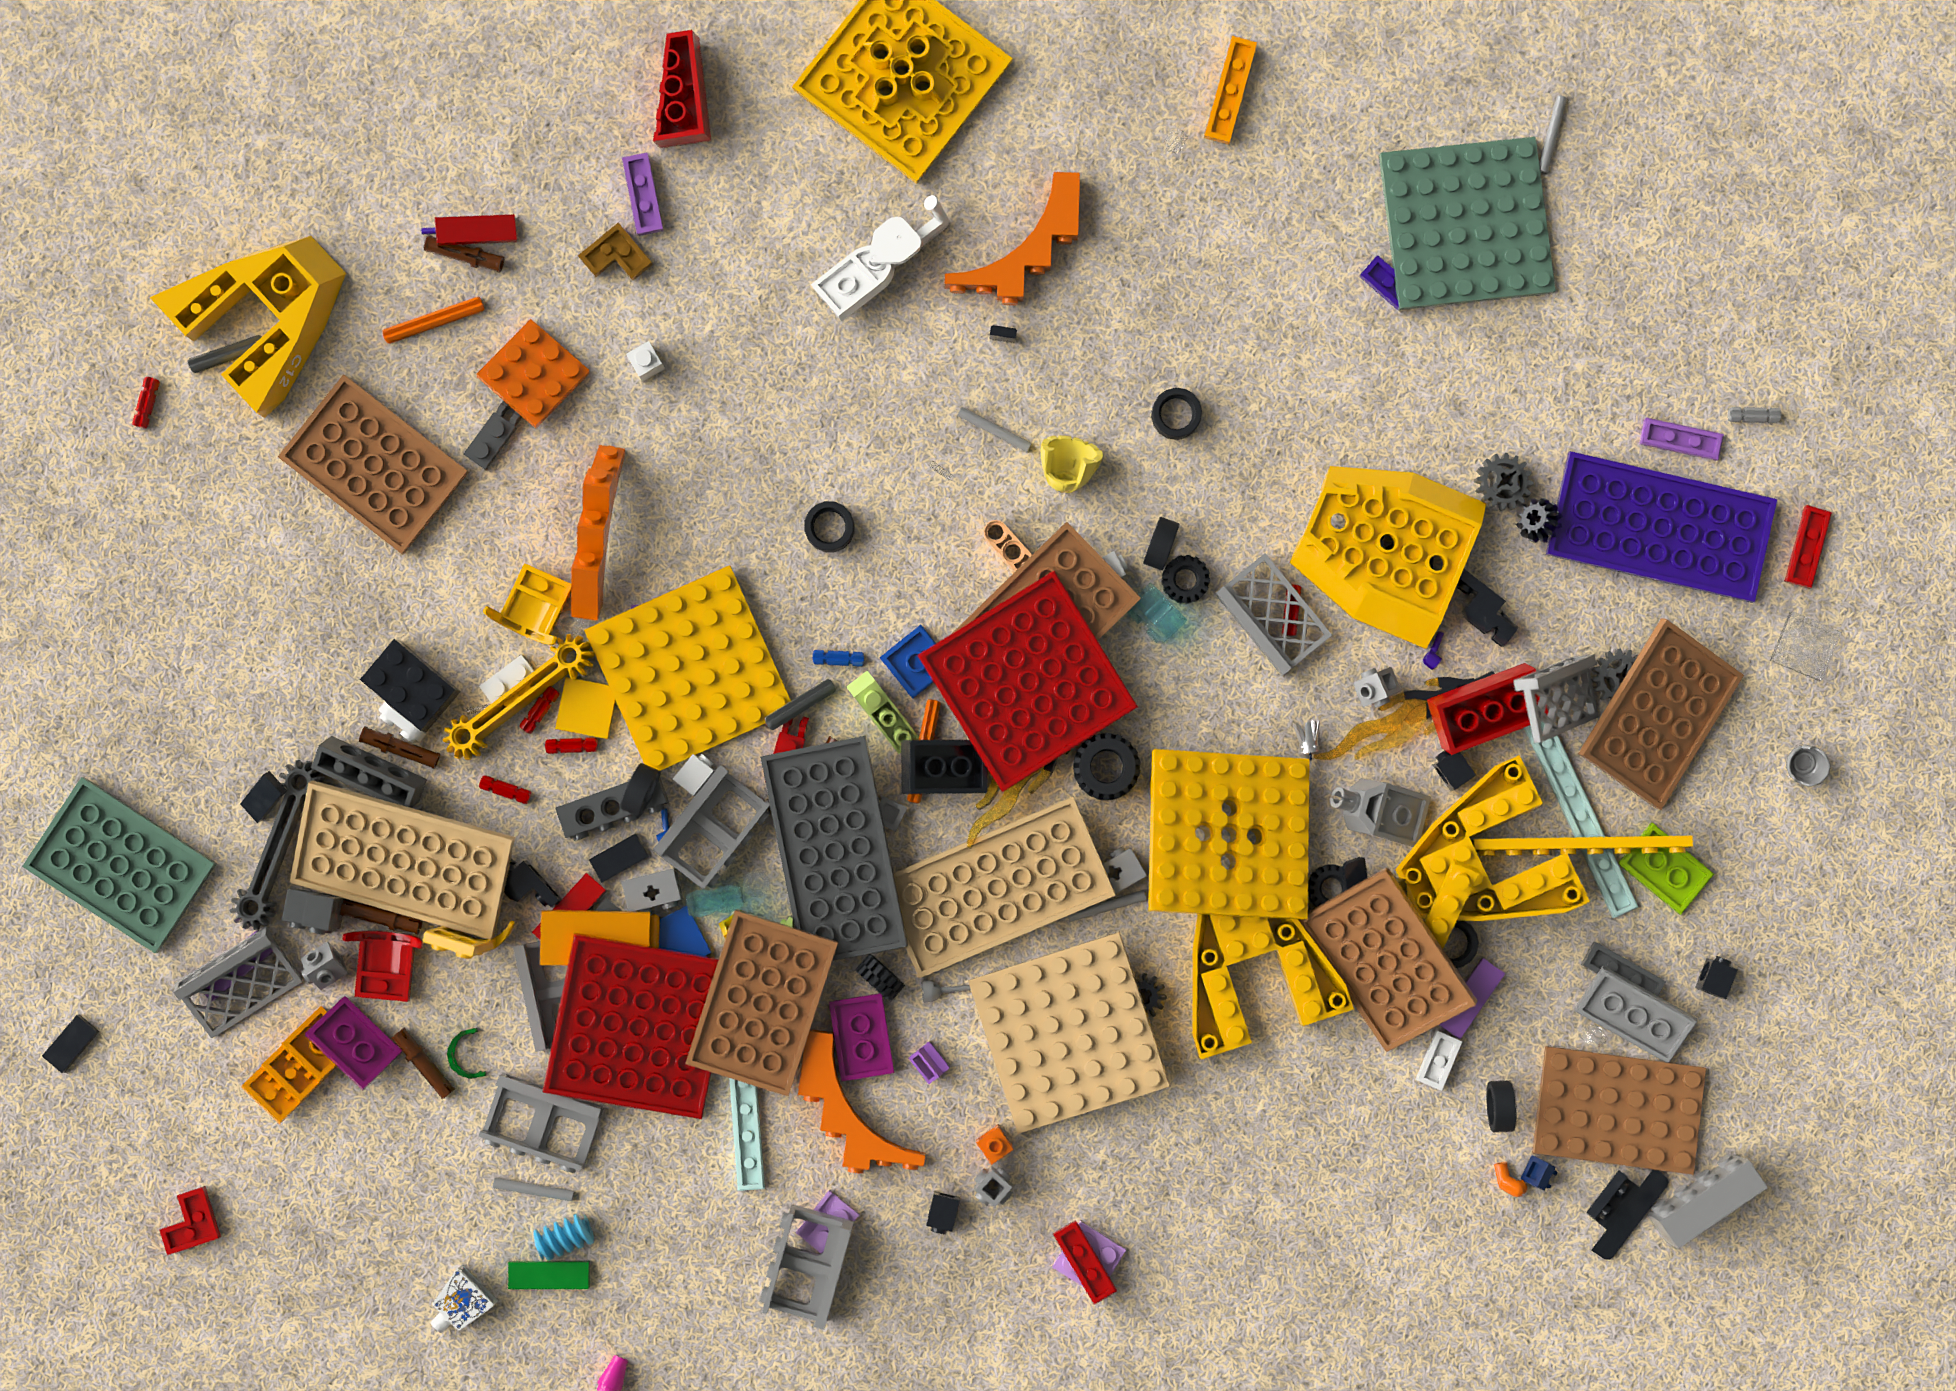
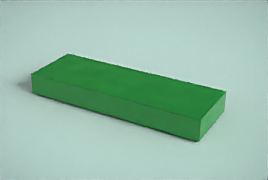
(548, 1274)

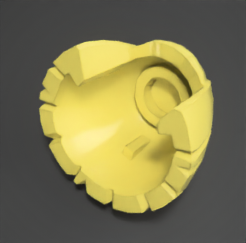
(1069, 462)

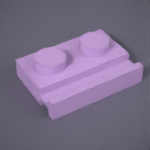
(817, 1234)

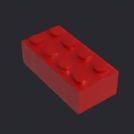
(1481, 710)

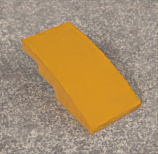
(290, 1073)

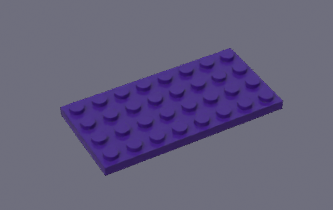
(1662, 527)

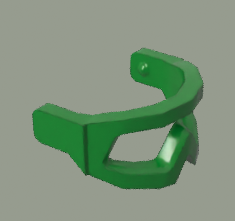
(451, 1056)

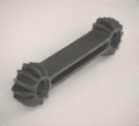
(274, 849)

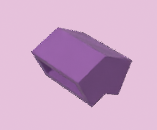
(929, 1062)

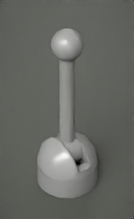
(933, 991)

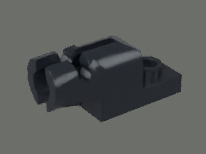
(1484, 608)
(524, 880)

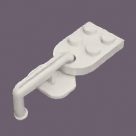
(872, 267)

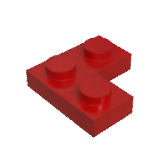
(198, 1223)

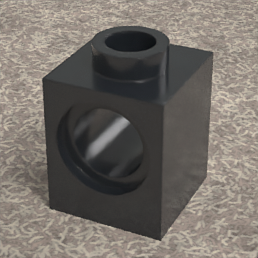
(1453, 769)
(1716, 977)
(942, 1212)

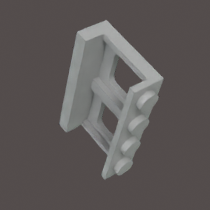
(699, 818)
(538, 994)
(546, 1110)
(822, 1266)

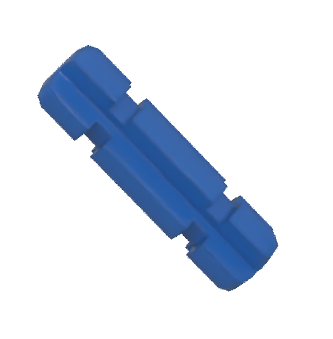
(838, 658)

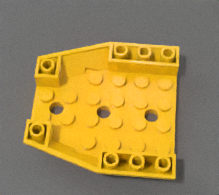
(1397, 585)

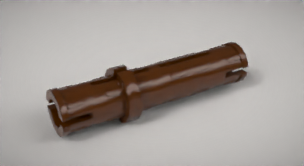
(493, 261)
(389, 743)
(380, 916)
(423, 1063)

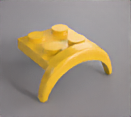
(533, 605)
(463, 944)

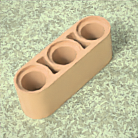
(1006, 541)

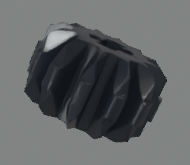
(1537, 510)
(1154, 996)

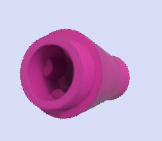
(613, 1376)

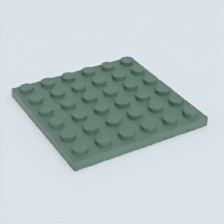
(1467, 223)

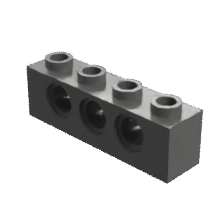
(368, 773)
(571, 813)

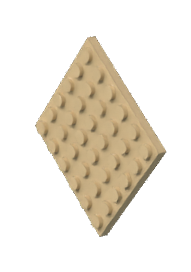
(1069, 1032)

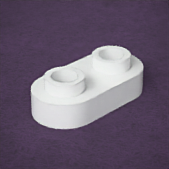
(391, 717)

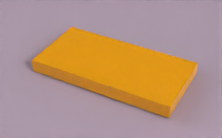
(560, 925)

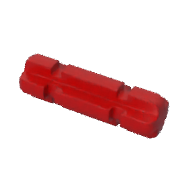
(145, 402)
(1293, 613)
(539, 710)
(571, 745)
(505, 789)

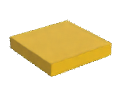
(586, 708)

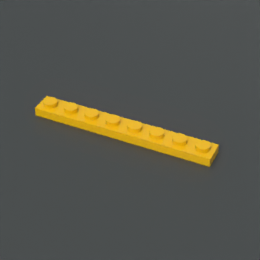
(1593, 845)

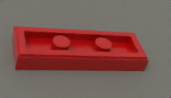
(475, 229)
(1808, 546)
(579, 898)
(1085, 1262)

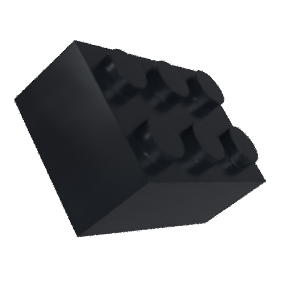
(410, 685)
(941, 767)

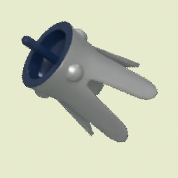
(1309, 742)

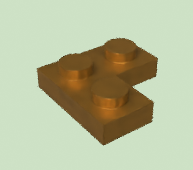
(615, 247)

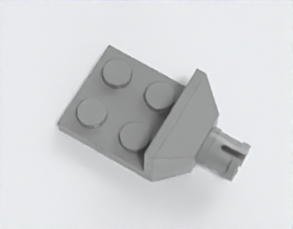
(1383, 810)

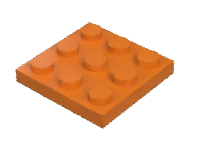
(533, 373)

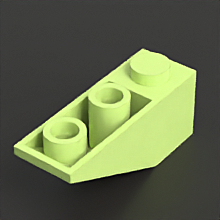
(881, 710)

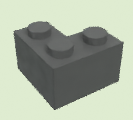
(313, 910)

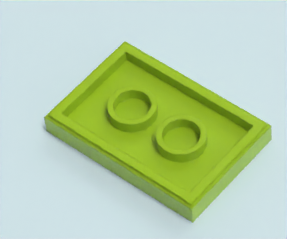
(1670, 876)

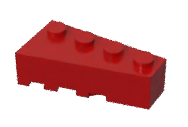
(683, 101)

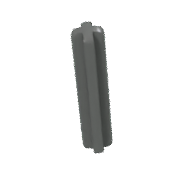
(221, 355)
(800, 704)

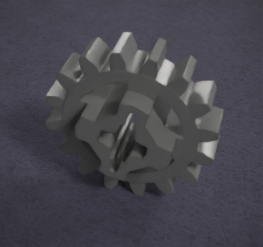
(1496, 473)
(1604, 672)

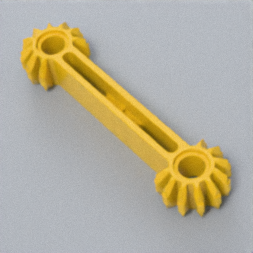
(518, 697)

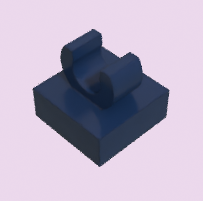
(1538, 1173)

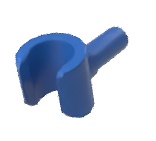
(665, 824)

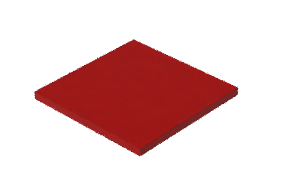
(1027, 681)
(630, 1027)

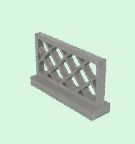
(1255, 629)
(1556, 677)
(225, 963)

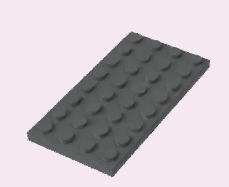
(835, 846)

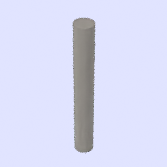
(1552, 134)
(994, 429)
(1108, 905)
(533, 1189)

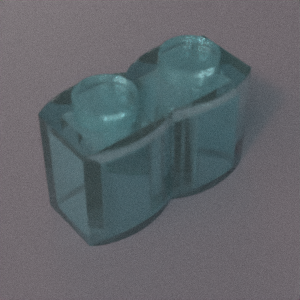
(1156, 614)
(707, 901)

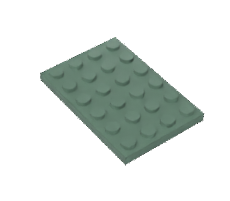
(119, 865)

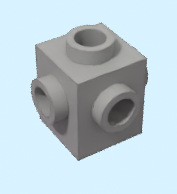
(1377, 687)
(323, 966)
(991, 1196)

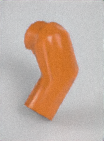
(1507, 1183)

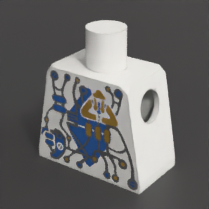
(461, 1301)

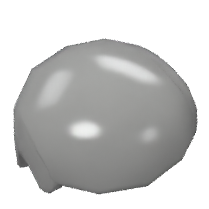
(1808, 765)

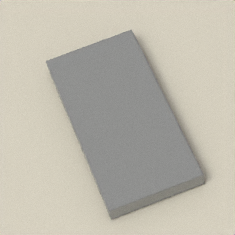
(1635, 1014)

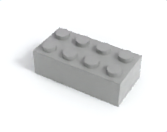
(1706, 1200)

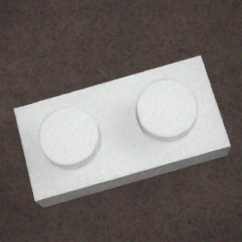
(506, 678)
(1438, 1060)

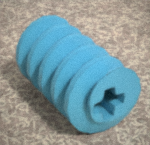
(563, 1237)

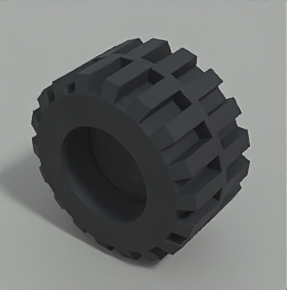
(1130, 766)

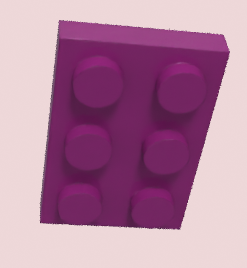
(861, 1037)
(353, 1043)

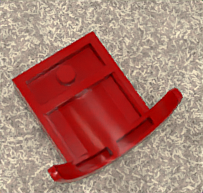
(384, 964)

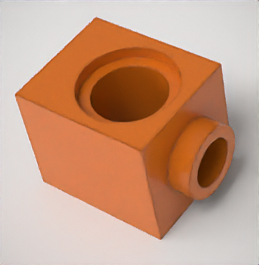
(994, 1144)

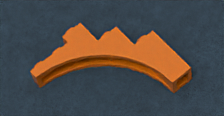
(1034, 255)
(593, 532)
(862, 1143)

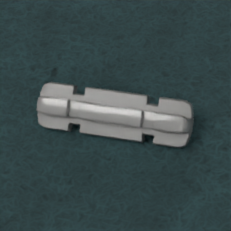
(1754, 414)

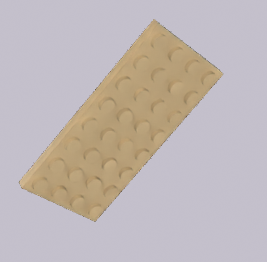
(402, 859)
(1000, 887)

